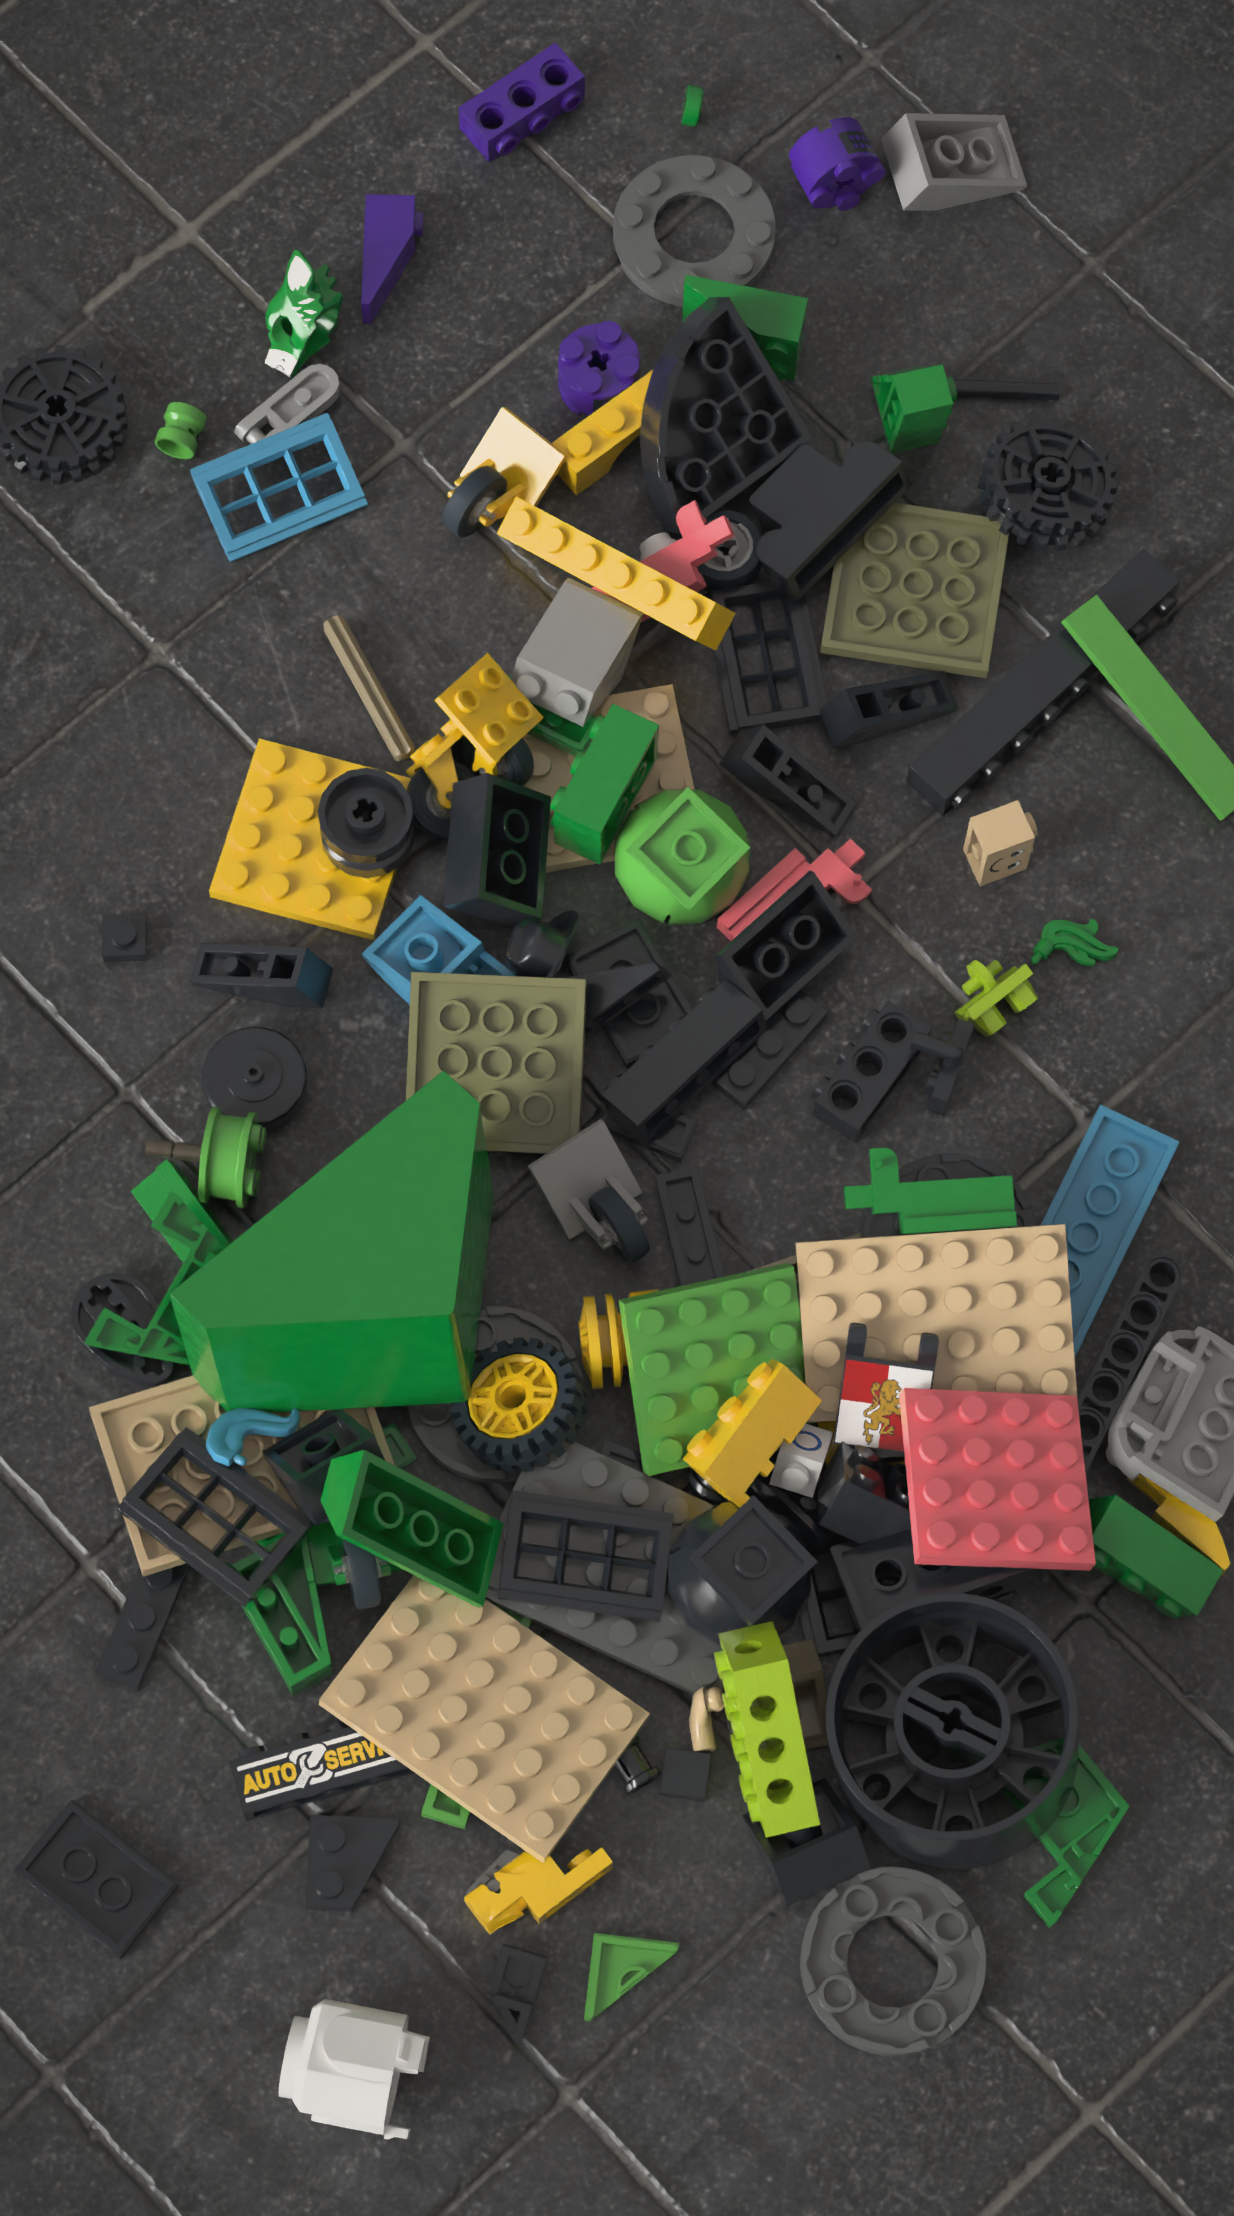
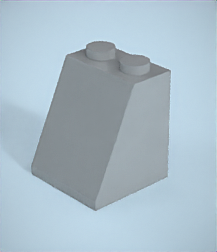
(577, 652)

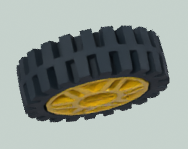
(550, 1408)

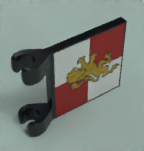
(871, 1391)

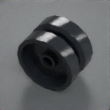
(366, 822)

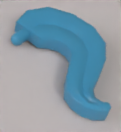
(231, 1429)

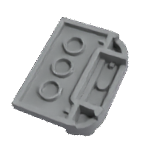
(1181, 1420)

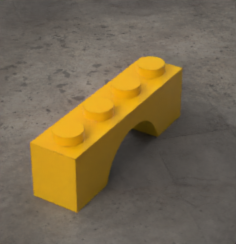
(601, 437)

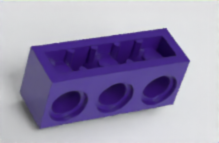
(528, 85)

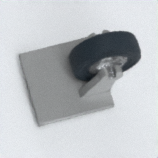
(594, 1192)

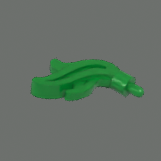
(1076, 940)

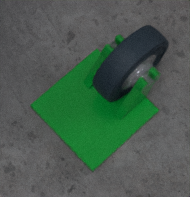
(344, 1563)

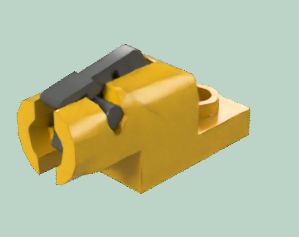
(525, 1882)

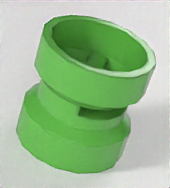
(181, 428)

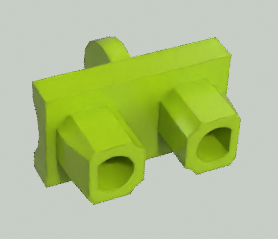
(1010, 985)

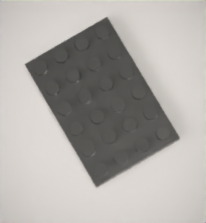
(659, 1649)

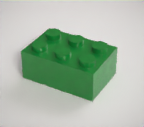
(604, 783)

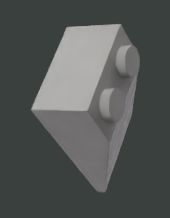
(951, 159)

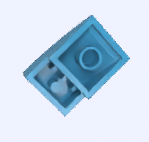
(427, 942)

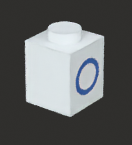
(802, 1461)

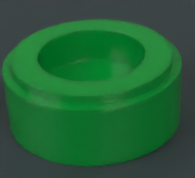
(692, 105)

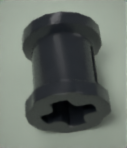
(635, 1768)

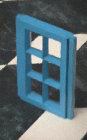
(265, 451)

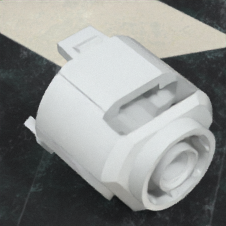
(349, 2064)

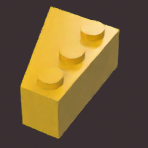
(751, 1430)

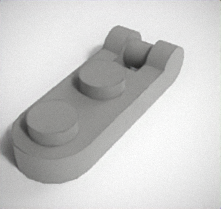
(293, 404)

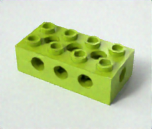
(766, 1729)

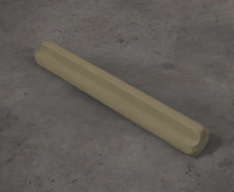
(369, 688)

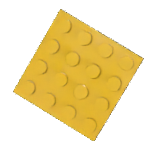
(277, 850)

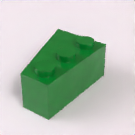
(914, 405)
(1149, 1558)
(290, 1619)

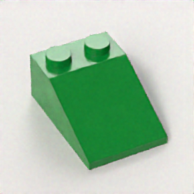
(771, 317)

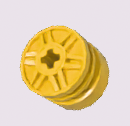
(603, 1340)

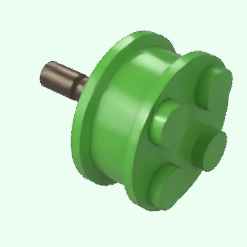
(224, 1157)

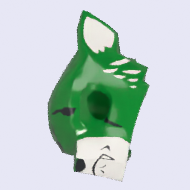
(306, 307)

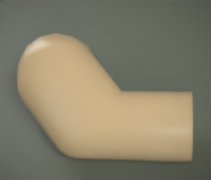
(700, 1718)

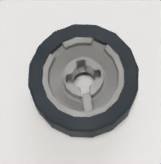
(741, 563)

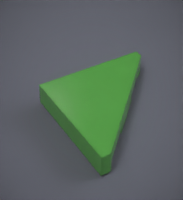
(620, 1965)

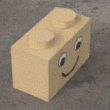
(999, 842)

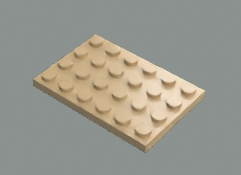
(985, 1292)
(143, 1424)
(485, 1713)

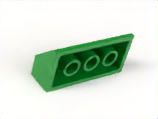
(412, 1524)

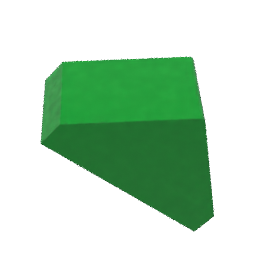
(359, 1277)

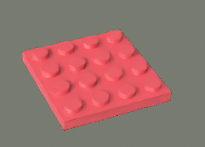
(996, 1479)

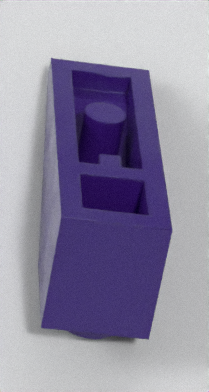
(388, 246)

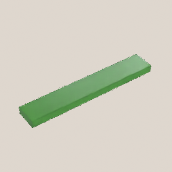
(1154, 704)

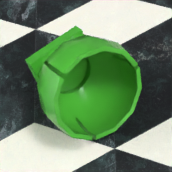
(682, 856)

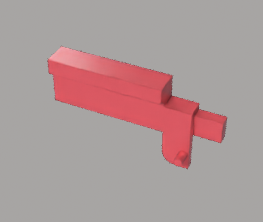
(696, 547)
(830, 868)

